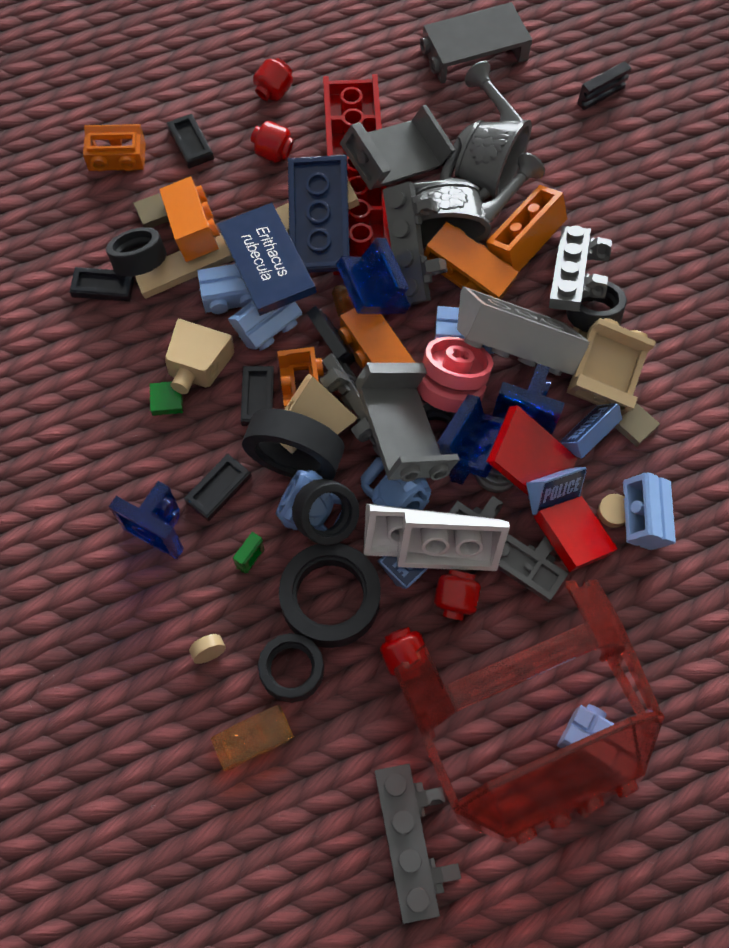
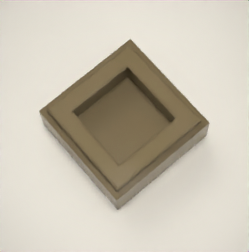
(151, 211)
(637, 425)

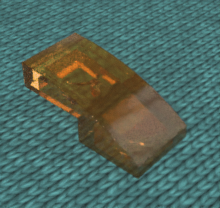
(251, 737)

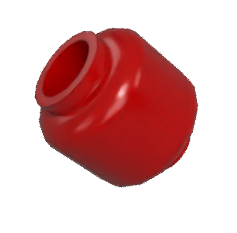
(273, 79)
(272, 141)
(457, 594)
(401, 647)

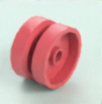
(453, 373)

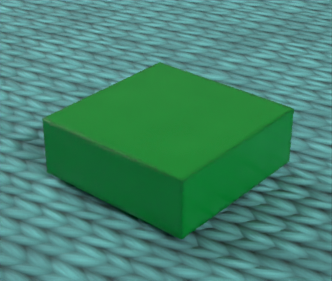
(165, 399)
(249, 553)

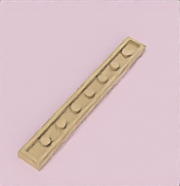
(176, 270)

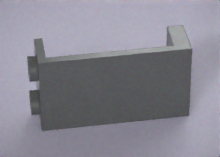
(474, 37)
(397, 150)
(400, 422)

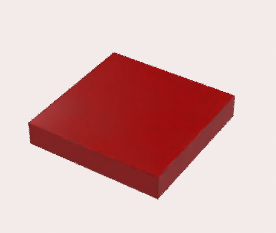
(575, 533)

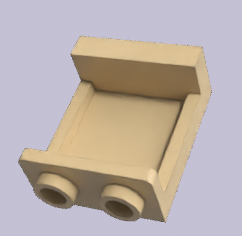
(611, 365)

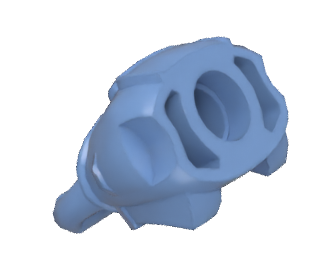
(395, 493)
(320, 508)

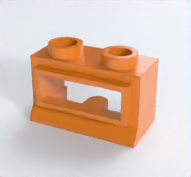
(114, 156)
(296, 360)

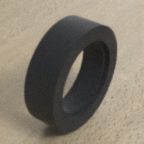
(316, 444)
(331, 555)

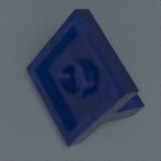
(375, 280)
(533, 401)
(472, 438)
(152, 520)

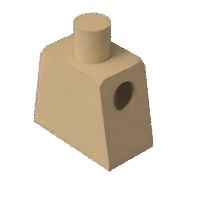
(196, 355)
(319, 404)

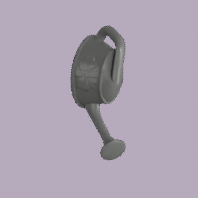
(489, 150)
(461, 201)

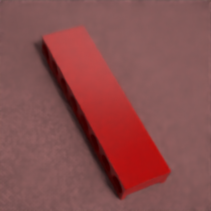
(344, 105)

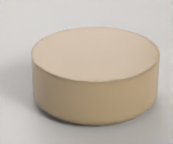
(612, 510)
(207, 648)

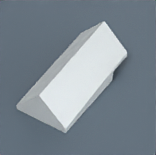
(434, 538)

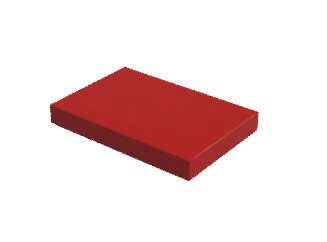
(527, 450)

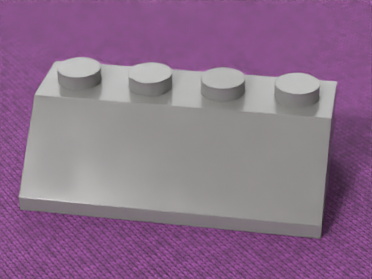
(519, 333)

